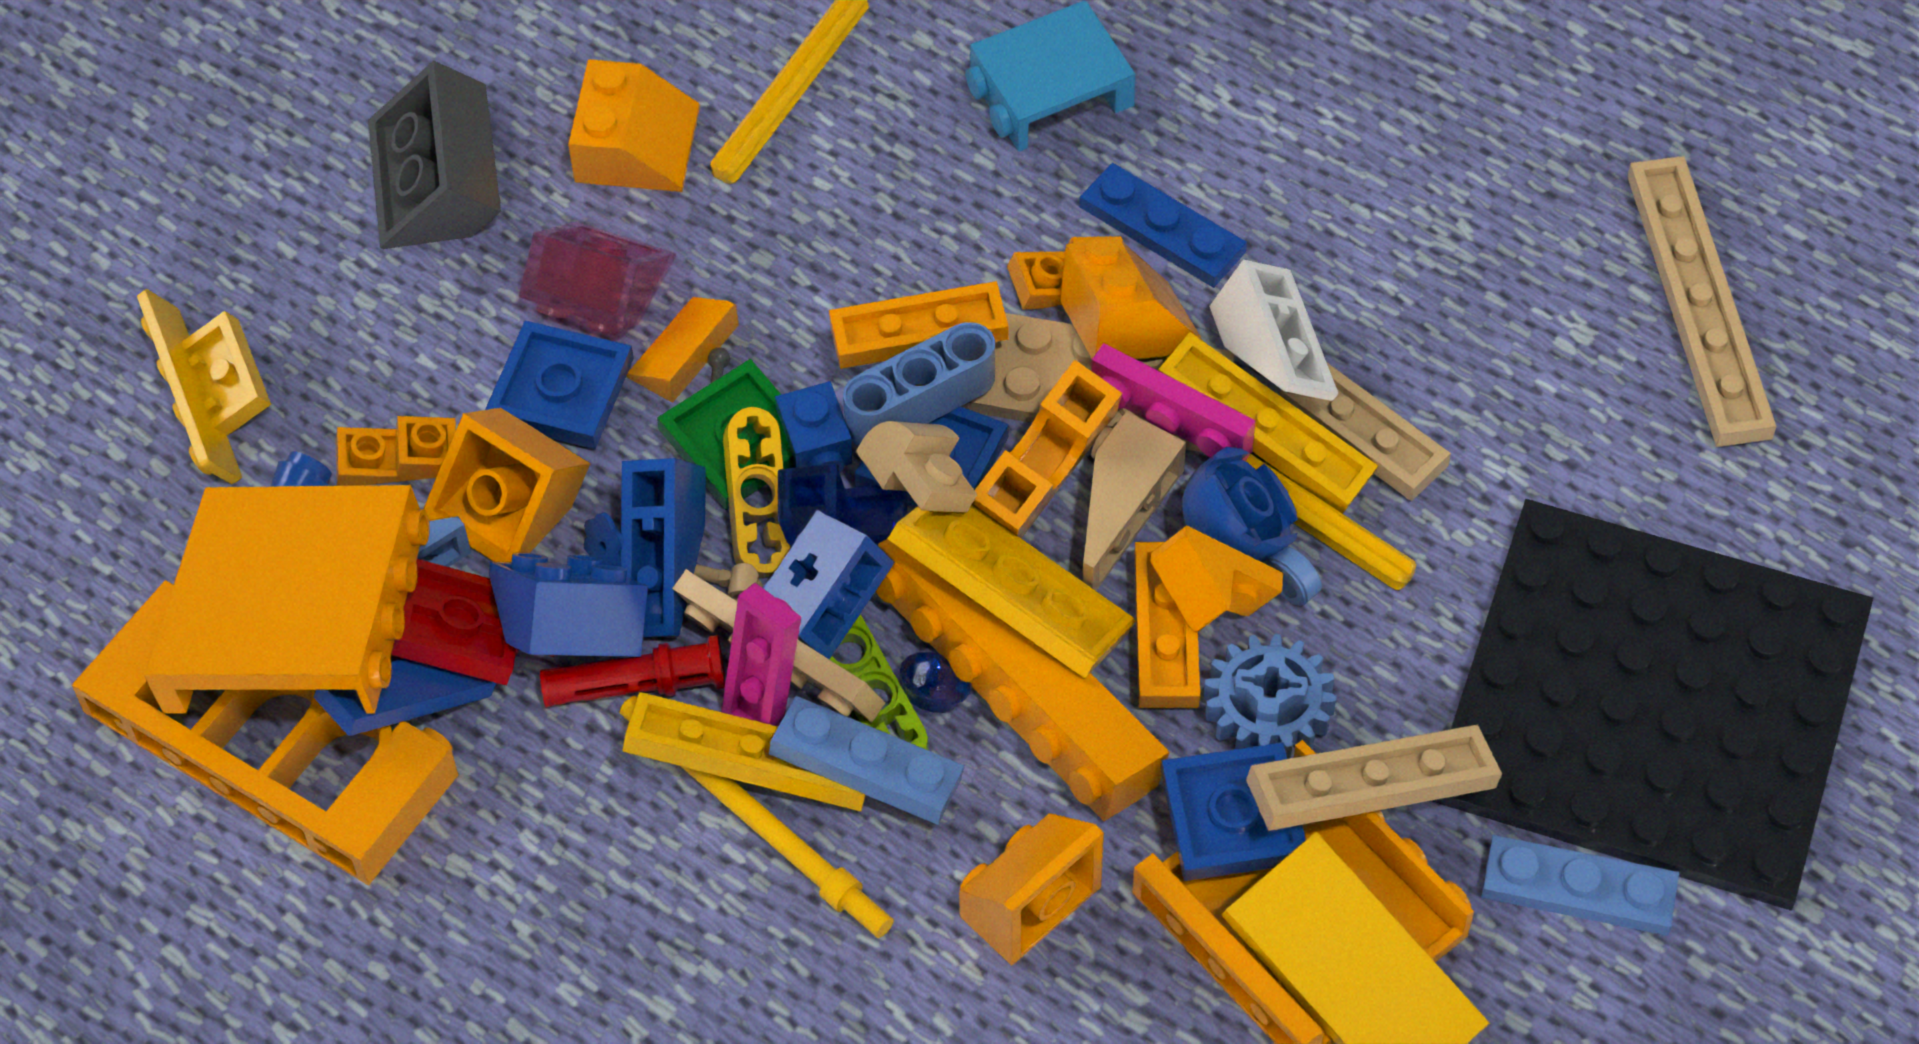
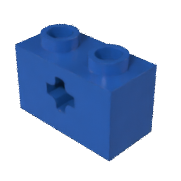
(828, 580)

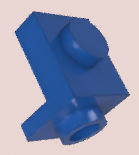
(815, 426)

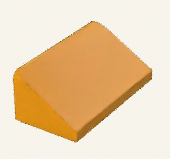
(685, 346)

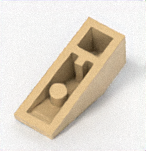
(1130, 479)

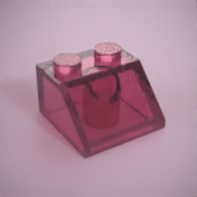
(593, 276)

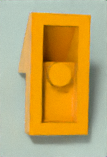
(1212, 577)

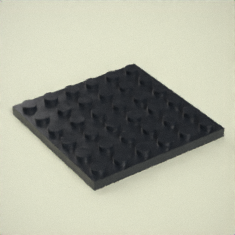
(1660, 701)

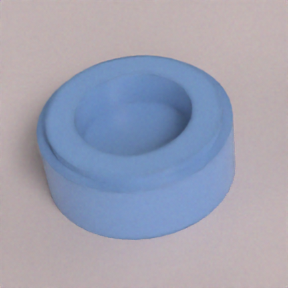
(1299, 576)

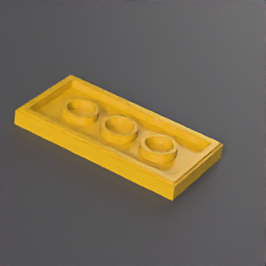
(1016, 584)
(1349, 955)

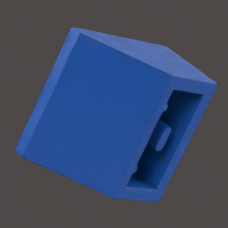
(569, 606)

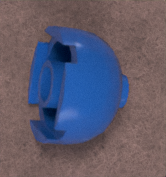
(1240, 505)

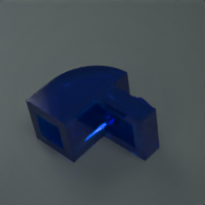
(822, 489)

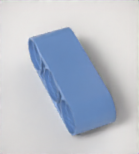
(933, 363)

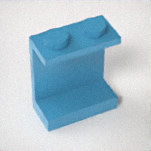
(1048, 69)

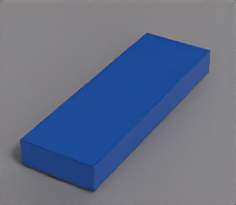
(412, 693)

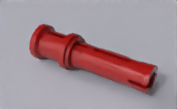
(662, 671)

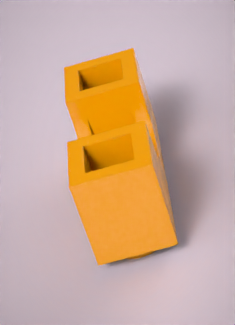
(1049, 451)

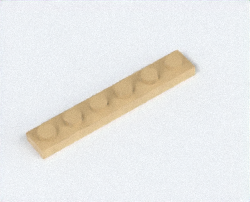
(1701, 302)

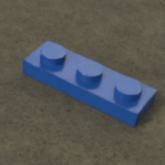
(1163, 224)

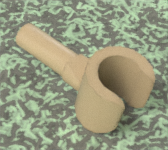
(737, 579)

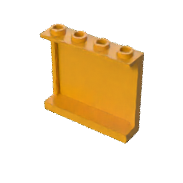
(289, 592)
(1389, 866)

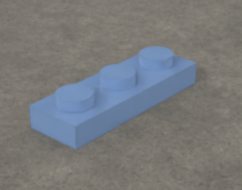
(866, 760)
(1580, 885)

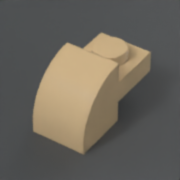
(918, 461)

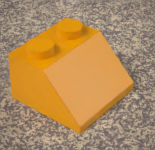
(631, 128)
(1121, 301)
(504, 483)
(1033, 884)

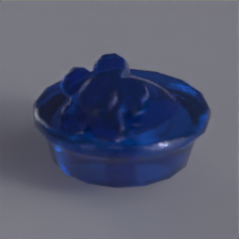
(932, 683)

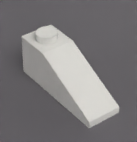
(1270, 329)

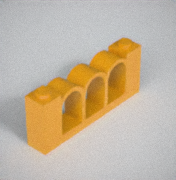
(359, 827)

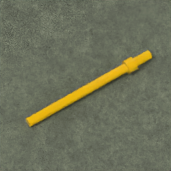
(836, 886)

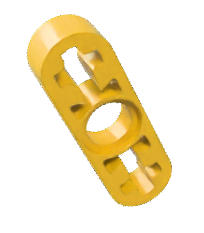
(737, 452)

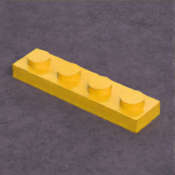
(1282, 431)
(725, 748)

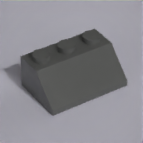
(434, 160)

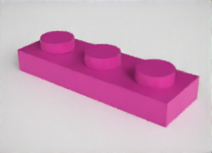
(1173, 404)
(761, 657)

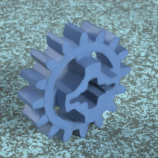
(1239, 688)

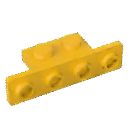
(210, 380)

